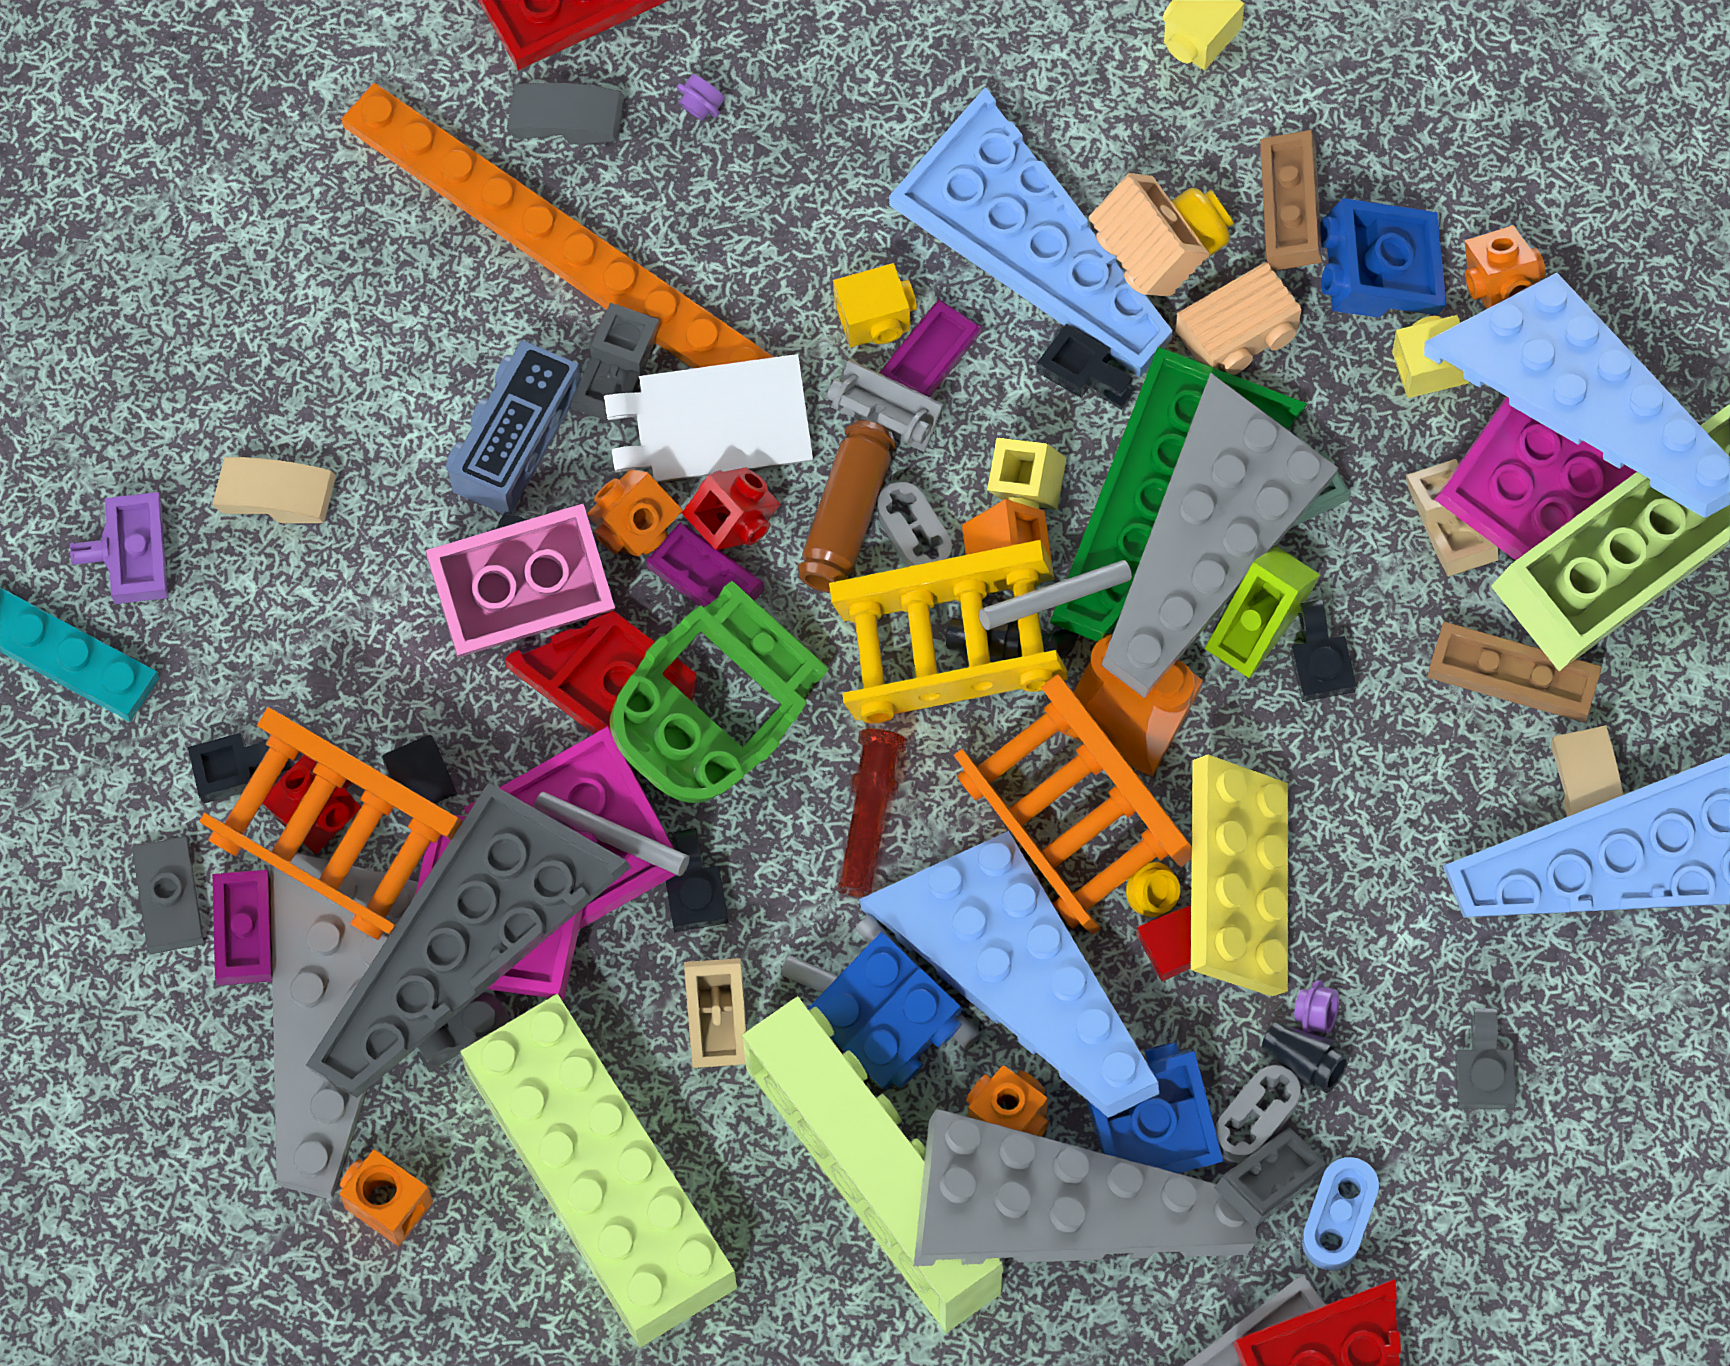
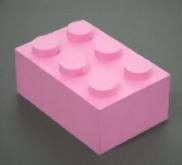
(520, 580)

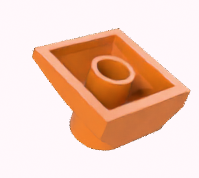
(1135, 724)

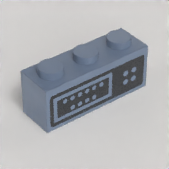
(513, 427)

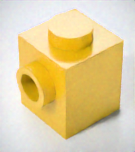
(874, 305)

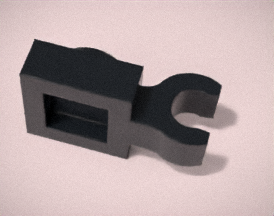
(1081, 363)
(1321, 663)
(225, 766)
(698, 894)

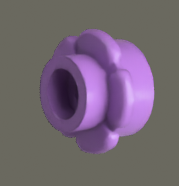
(700, 97)
(1317, 1008)

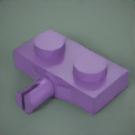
(130, 548)

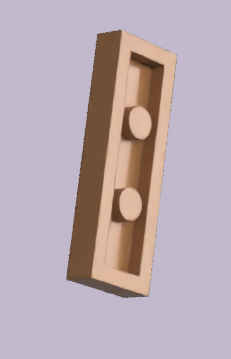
(1291, 200)
(1513, 672)

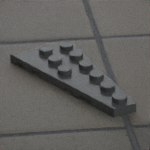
(481, 910)

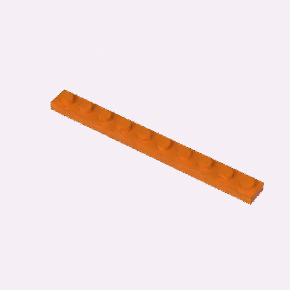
(543, 230)

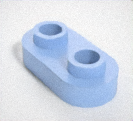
(1340, 1215)

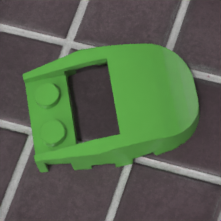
(674, 738)

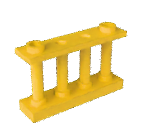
(915, 592)

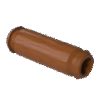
(846, 505)

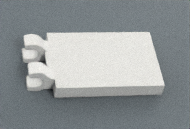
(715, 419)

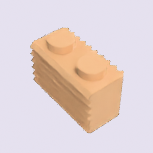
(1147, 236)
(1240, 321)

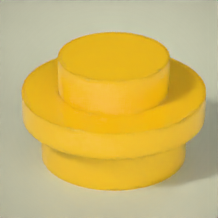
(1153, 890)

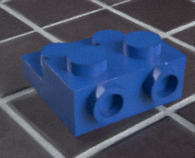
(1382, 259)
(888, 1012)
(1168, 1129)

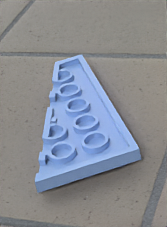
(1017, 223)
(1587, 386)
(1632, 852)
(1012, 957)

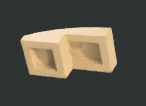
(274, 487)
(1453, 540)
(1586, 768)

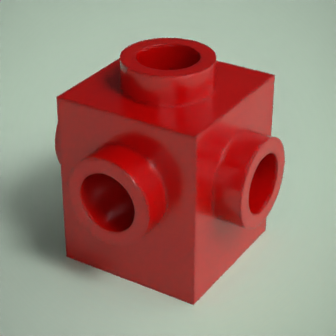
(732, 508)
(290, 790)

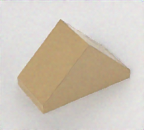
(716, 1012)

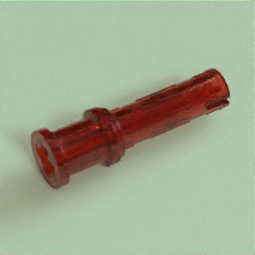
(873, 788)

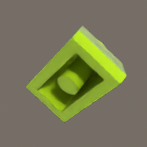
(1261, 610)

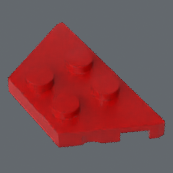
(590, 666)

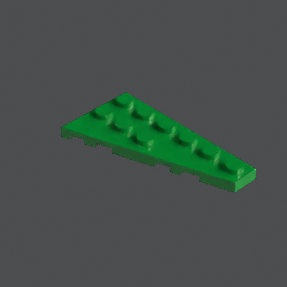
(1141, 477)

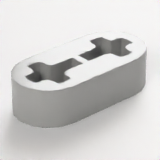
(924, 523)
(1247, 1106)

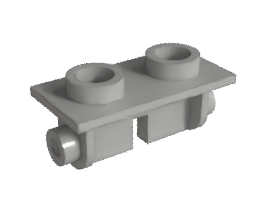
(879, 399)

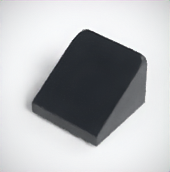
(420, 769)

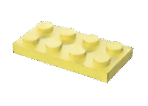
(1239, 876)

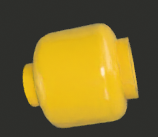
(1205, 218)

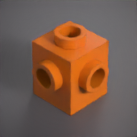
(1501, 265)
(633, 514)
(1018, 1090)

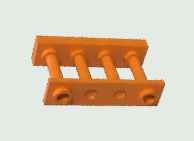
(333, 770)
(1126, 798)

